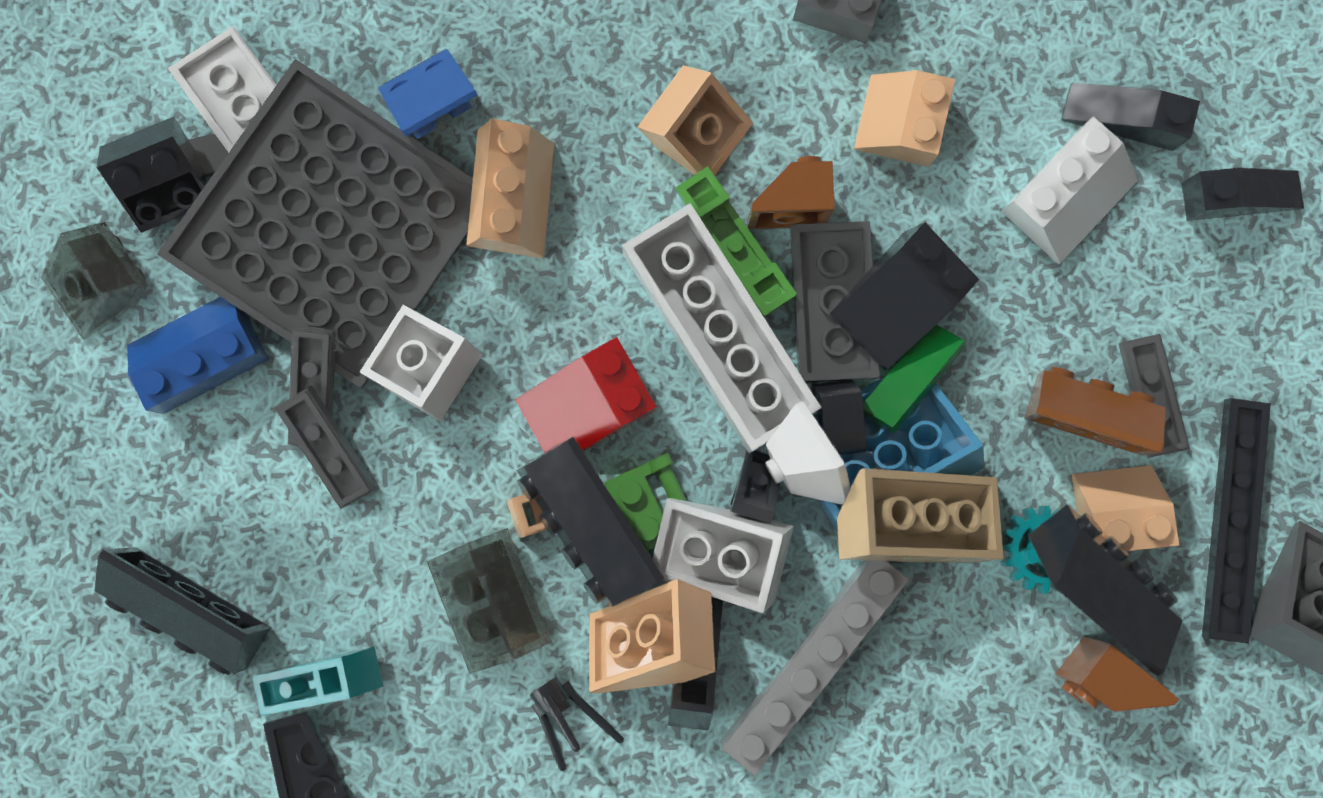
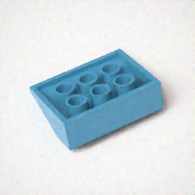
(927, 441)

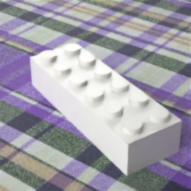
(718, 326)

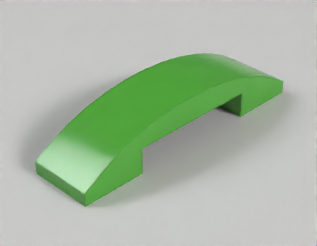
(748, 260)

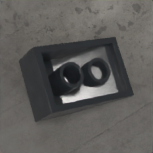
(904, 295)

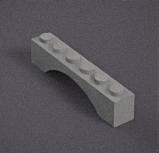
(813, 665)

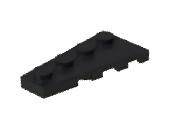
(300, 760)

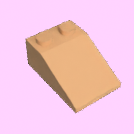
(652, 639)

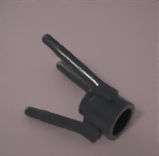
(550, 702)

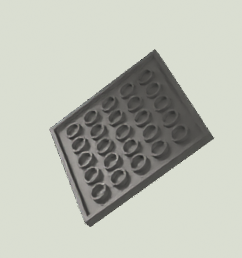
(324, 219)

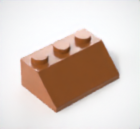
(1097, 412)

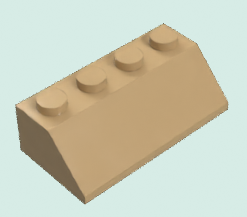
(920, 518)

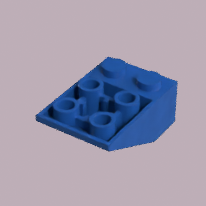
(428, 93)

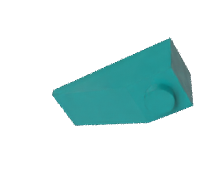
(318, 681)

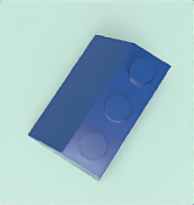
(193, 355)

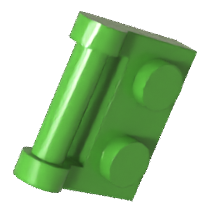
(637, 500)

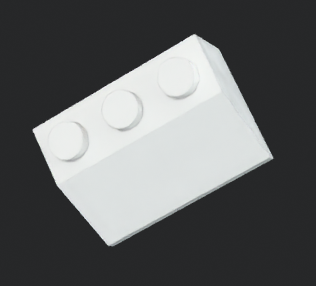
(1073, 190)

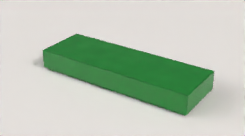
(912, 378)

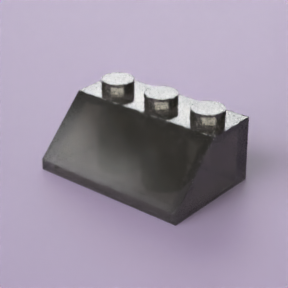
(489, 601)

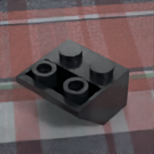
(153, 173)

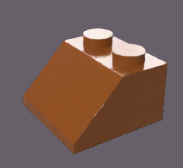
(796, 196)
(1108, 678)

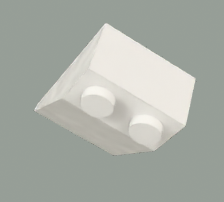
(722, 552)

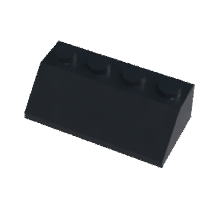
(588, 524)
(1108, 586)
(179, 608)

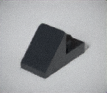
(755, 489)

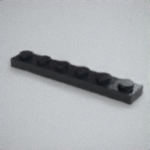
(1236, 520)

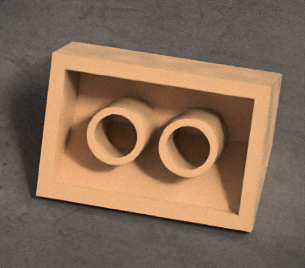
(510, 189)

